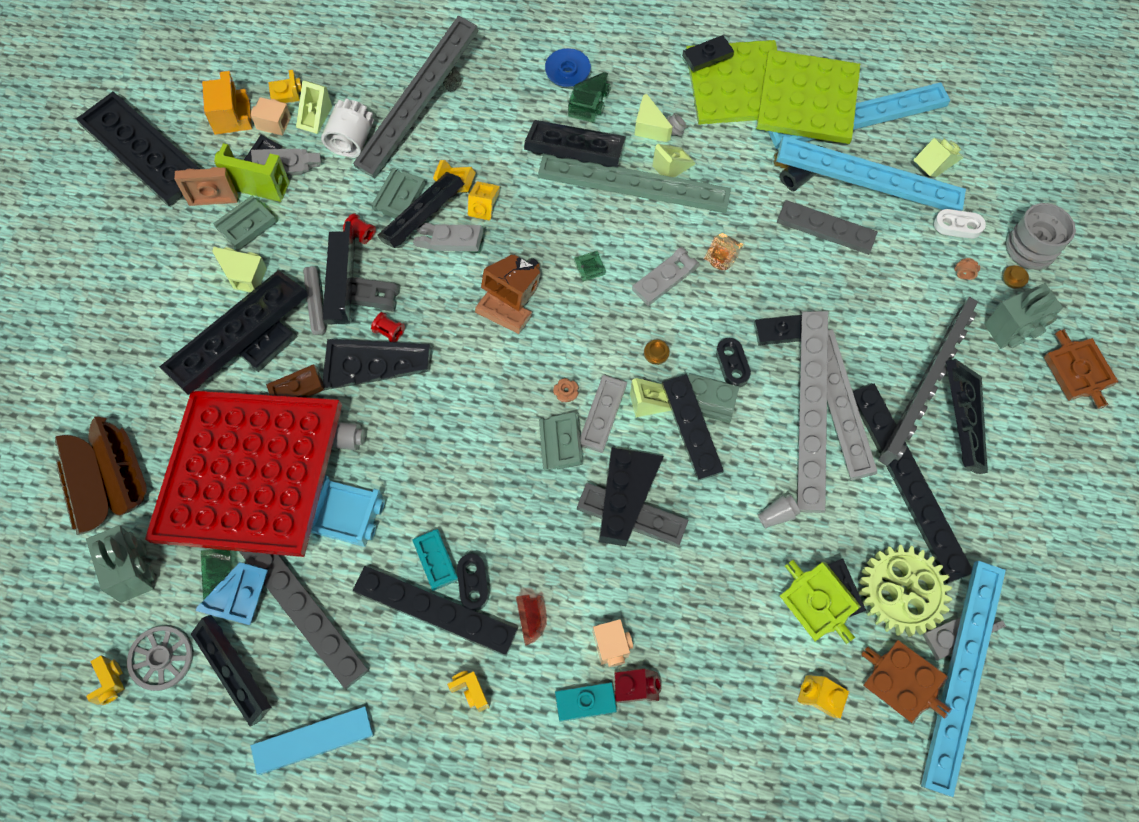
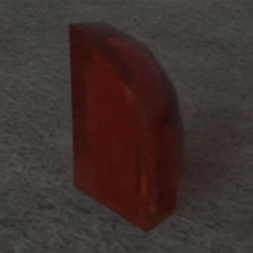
(532, 617)

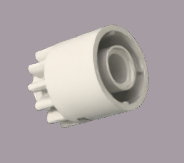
(347, 128)

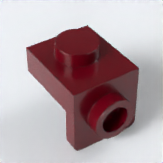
(637, 686)

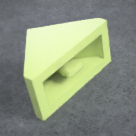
(313, 107)
(652, 122)
(671, 160)
(648, 398)

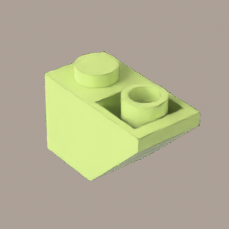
(938, 156)
(242, 269)

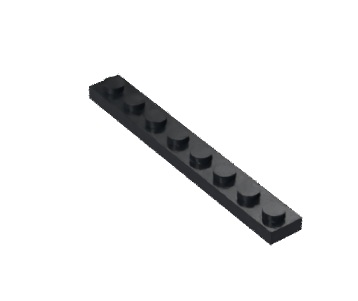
(913, 488)

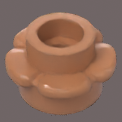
(969, 267)
(563, 396)

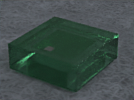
(589, 266)

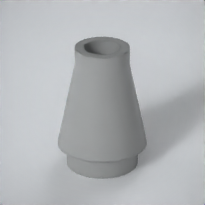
(780, 511)

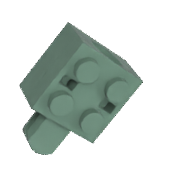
(1023, 316)
(120, 564)

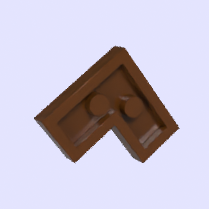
(298, 384)

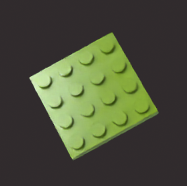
(731, 87)
(809, 96)

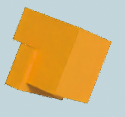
(225, 106)

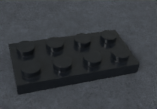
(575, 143)

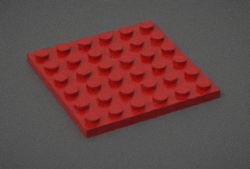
(245, 473)

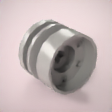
(1040, 236)

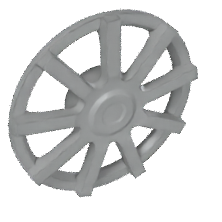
(160, 658)

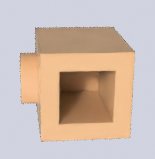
(270, 116)
(612, 643)

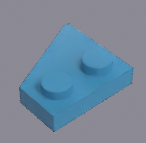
(236, 595)

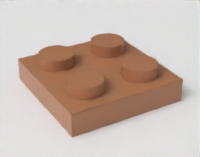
(206, 186)

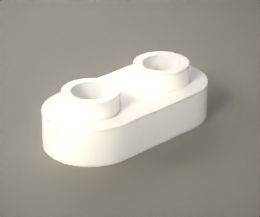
(958, 223)

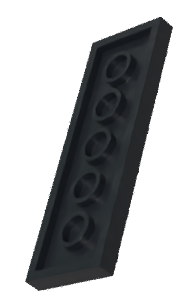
(136, 145)
(233, 332)

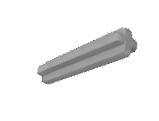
(314, 300)

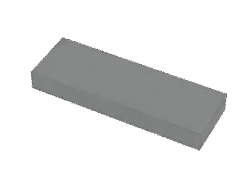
(602, 413)

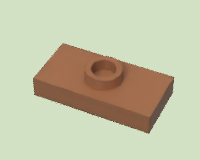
(502, 314)

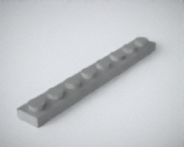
(813, 413)

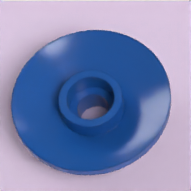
(567, 60)

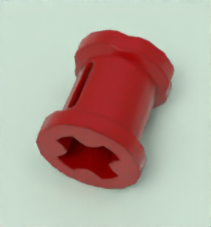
(361, 229)
(387, 327)

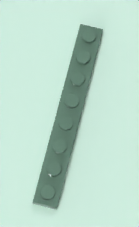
(635, 183)

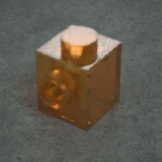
(723, 251)

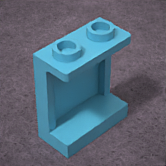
(347, 513)

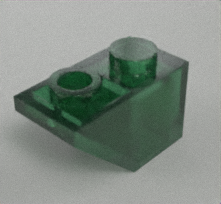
(587, 98)

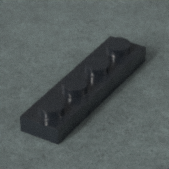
(420, 210)
(692, 427)
(230, 670)

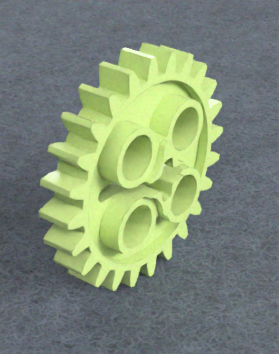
(896, 612)

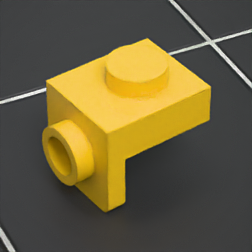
(465, 173)
(108, 675)
(823, 695)

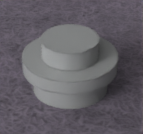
(677, 123)

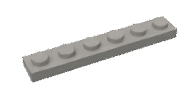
(846, 416)

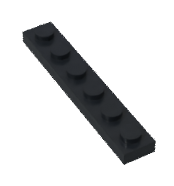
(435, 611)

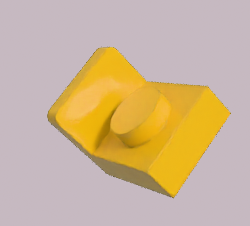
(286, 90)
(482, 200)
(474, 694)

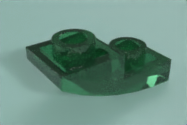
(214, 568)

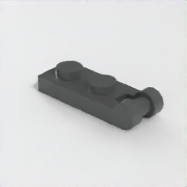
(366, 292)

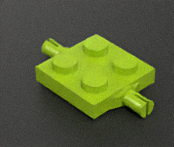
(820, 601)

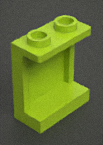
(254, 179)

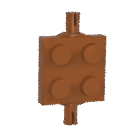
(1080, 369)
(906, 682)

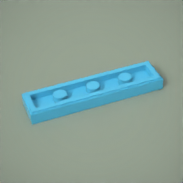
(311, 740)

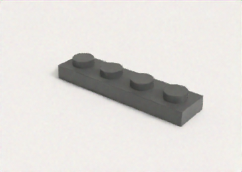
(827, 227)
(651, 521)

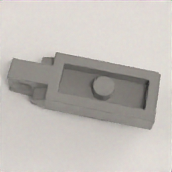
(293, 160)

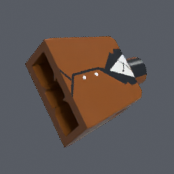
(512, 280)

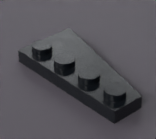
(371, 361)
(969, 414)
(626, 490)

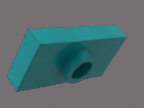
(435, 560)
(585, 702)

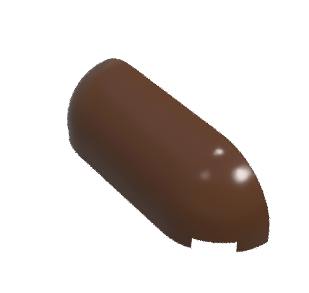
(117, 466)
(81, 483)

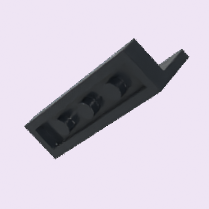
(339, 276)

